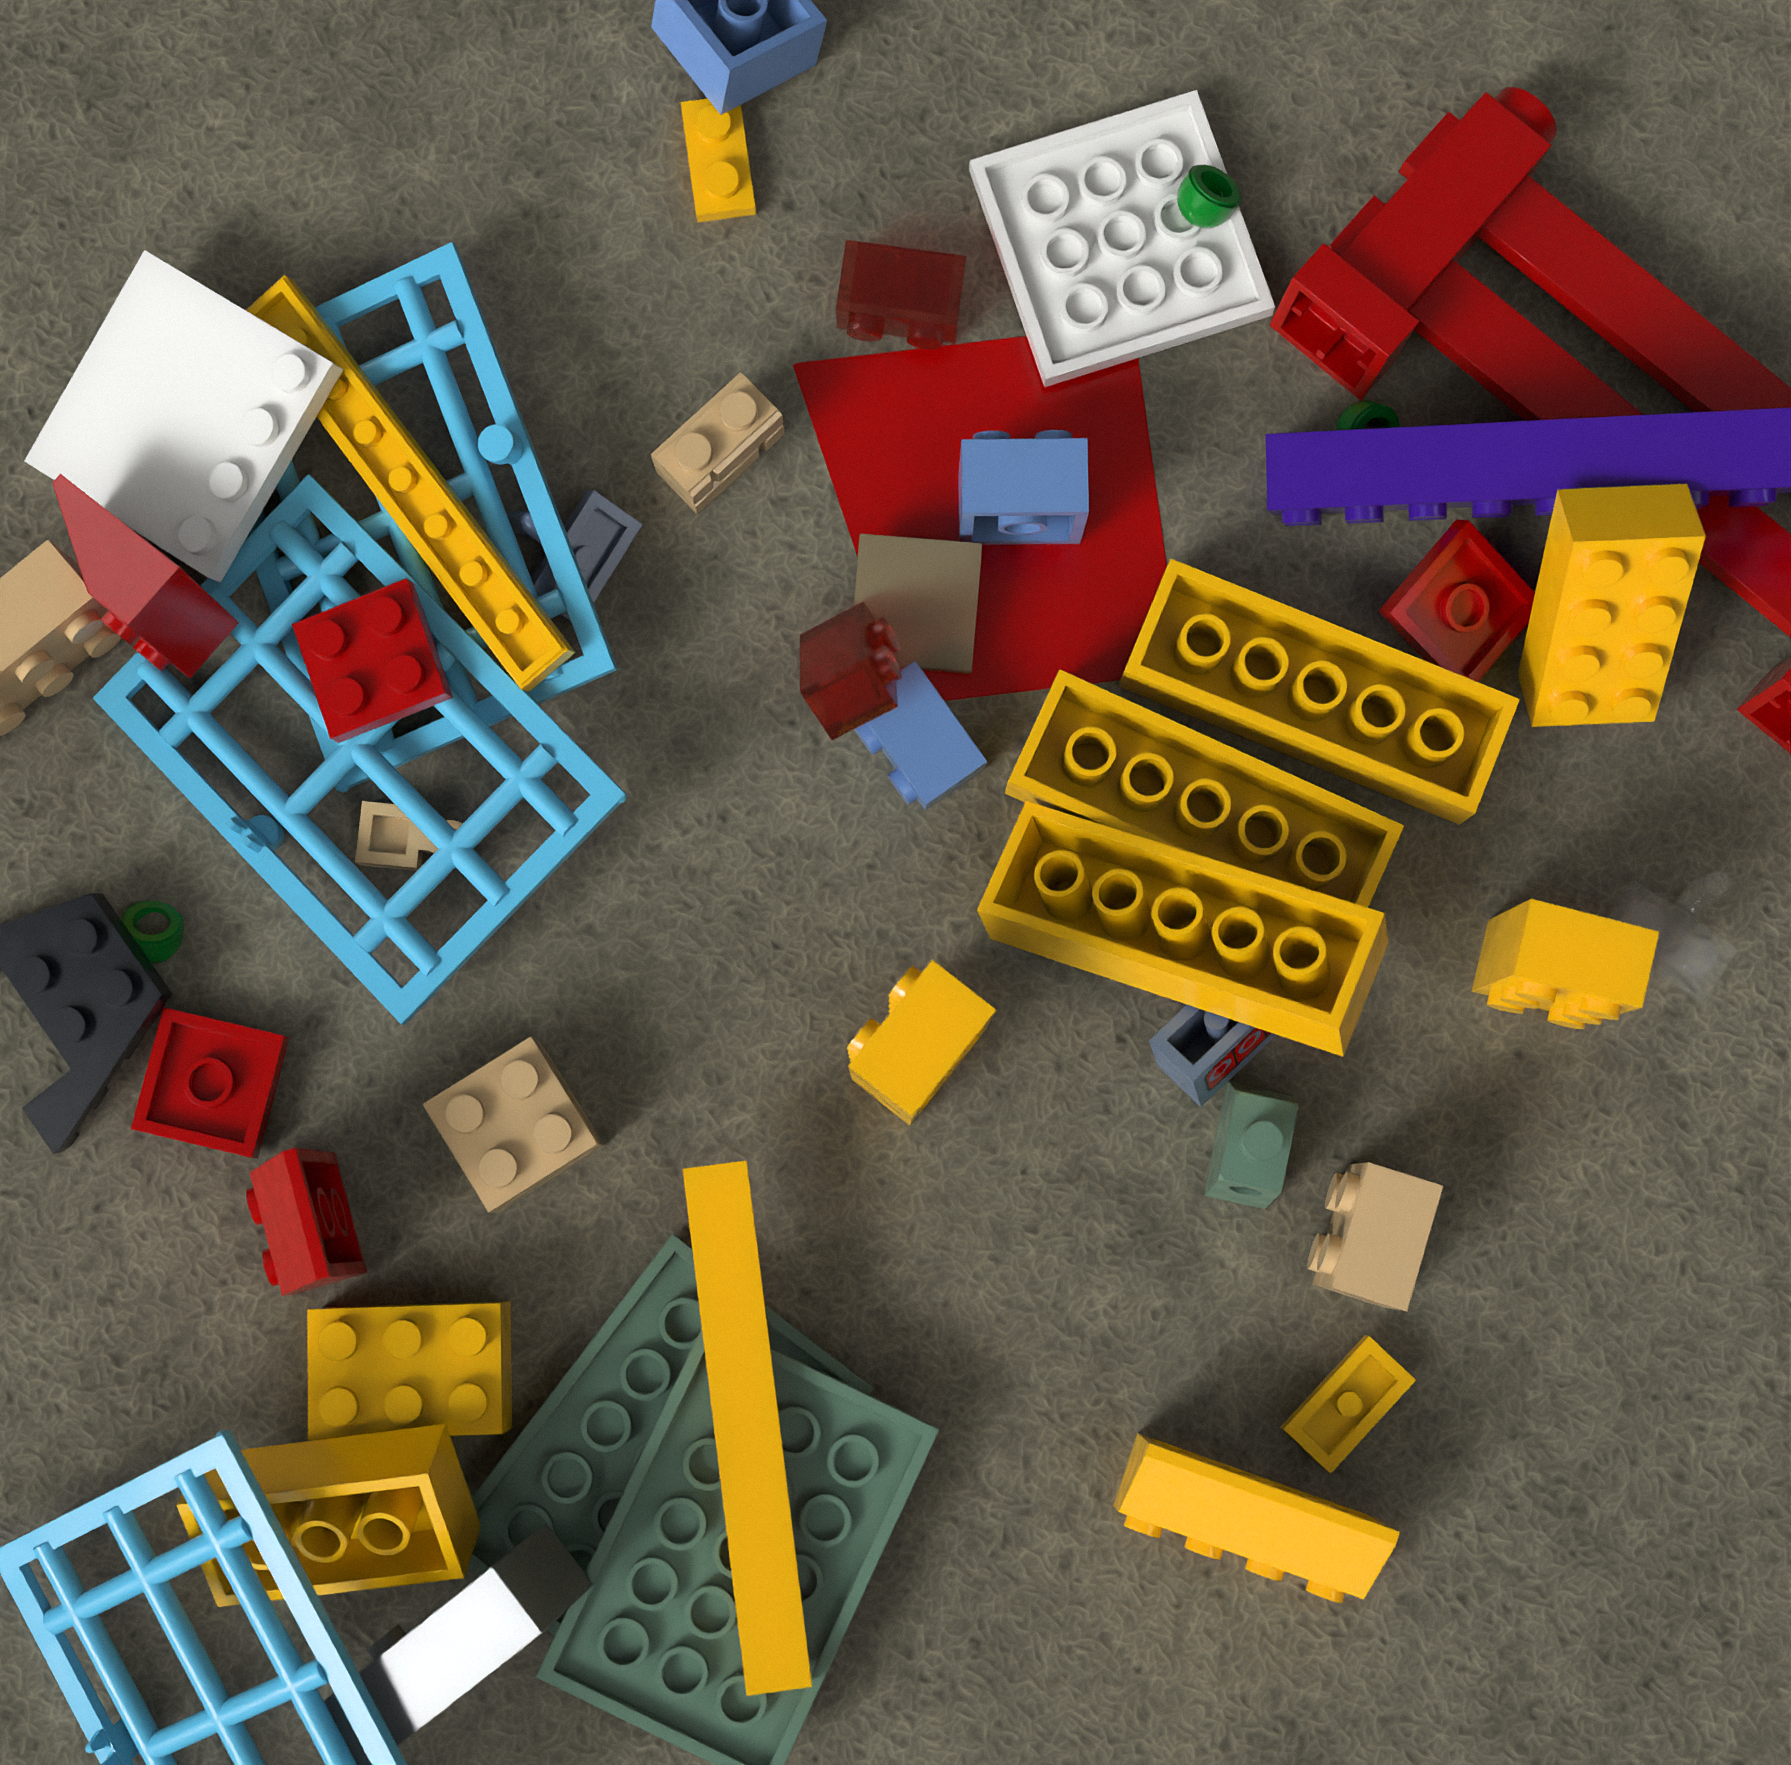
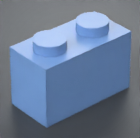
(922, 742)

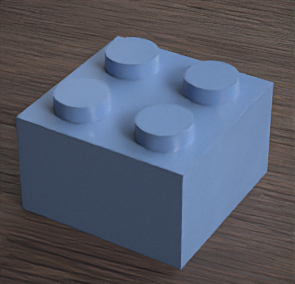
(740, 45)
(1023, 488)

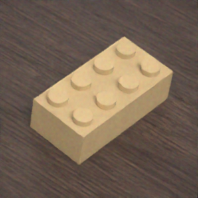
(45, 630)

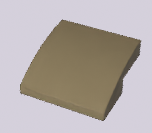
(925, 595)

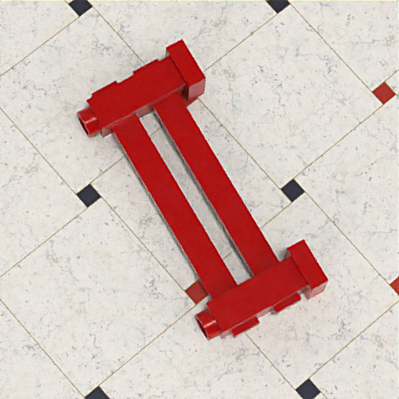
(1401, 274)

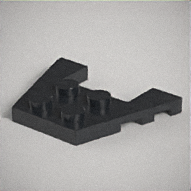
(90, 997)

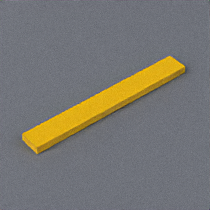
(422, 500)
(747, 1429)

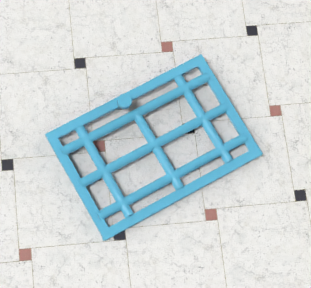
(498, 443)
(262, 834)
(151, 1574)

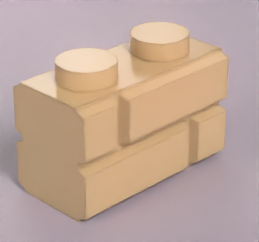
(718, 443)

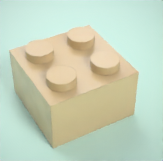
(513, 1125)
(1374, 1234)

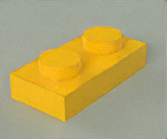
(717, 161)
(1348, 1403)

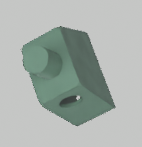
(1251, 1145)

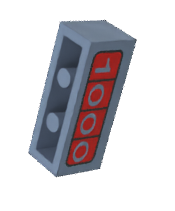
(1205, 1050)

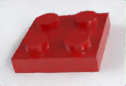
(1461, 603)
(372, 661)
(210, 1083)

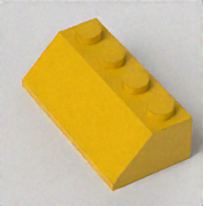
(1253, 1518)

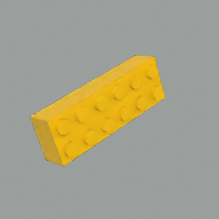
(1319, 693)
(1186, 790)
(1185, 927)

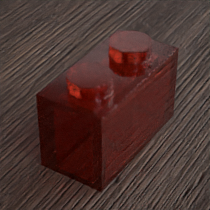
(900, 294)
(849, 670)

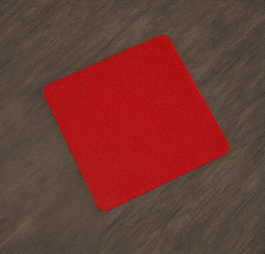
(894, 456)

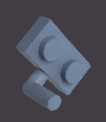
(597, 535)

